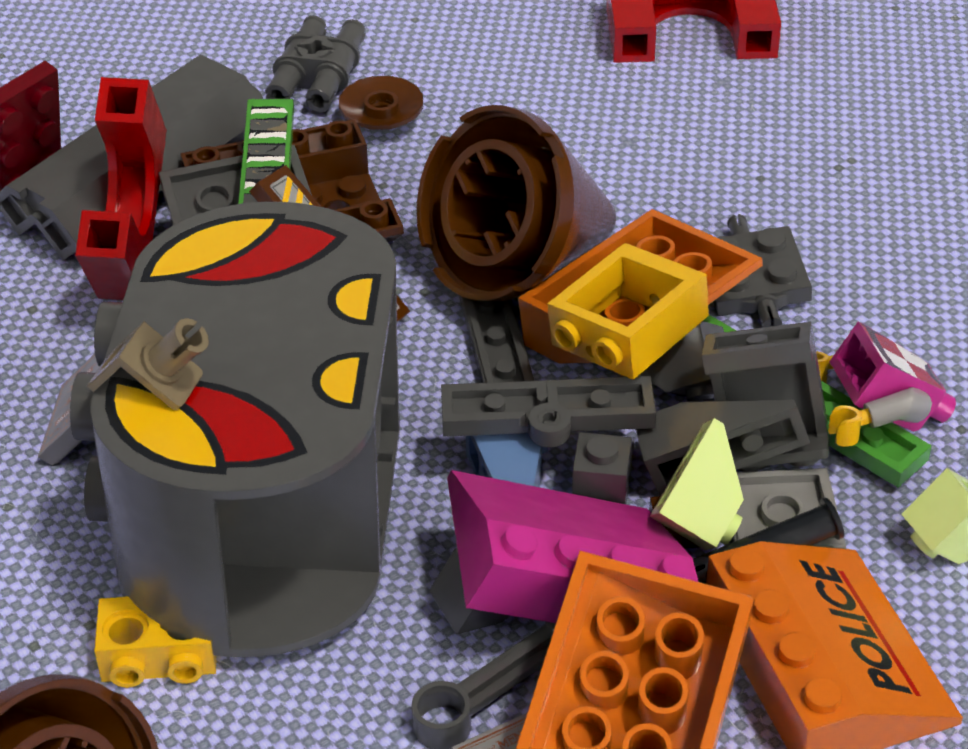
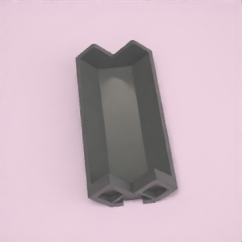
(199, 107)

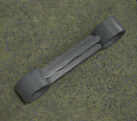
(477, 690)

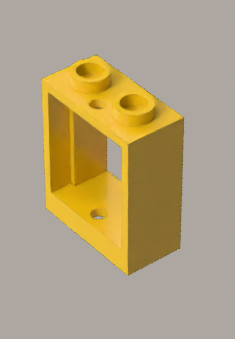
(670, 289)

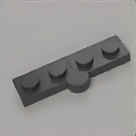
(548, 407)

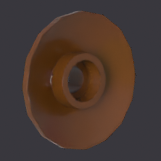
(381, 102)

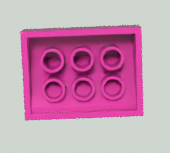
(525, 539)

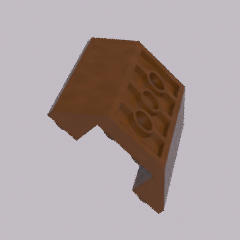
(335, 169)

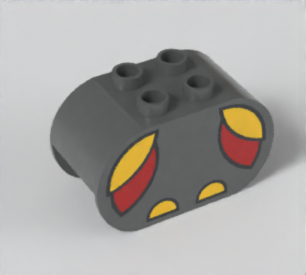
(273, 482)

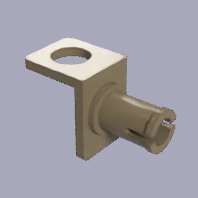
(158, 361)

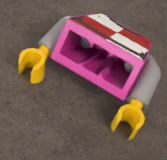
(884, 383)

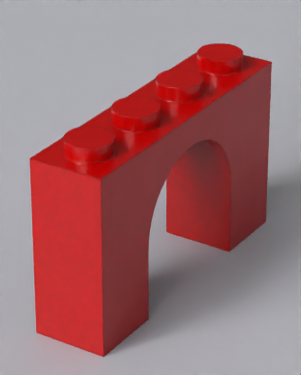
(752, 23)
(135, 152)

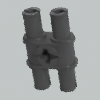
(317, 62)

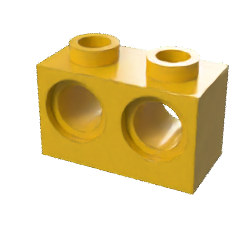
(137, 648)

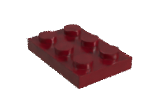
(28, 121)

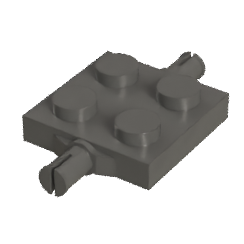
(772, 286)

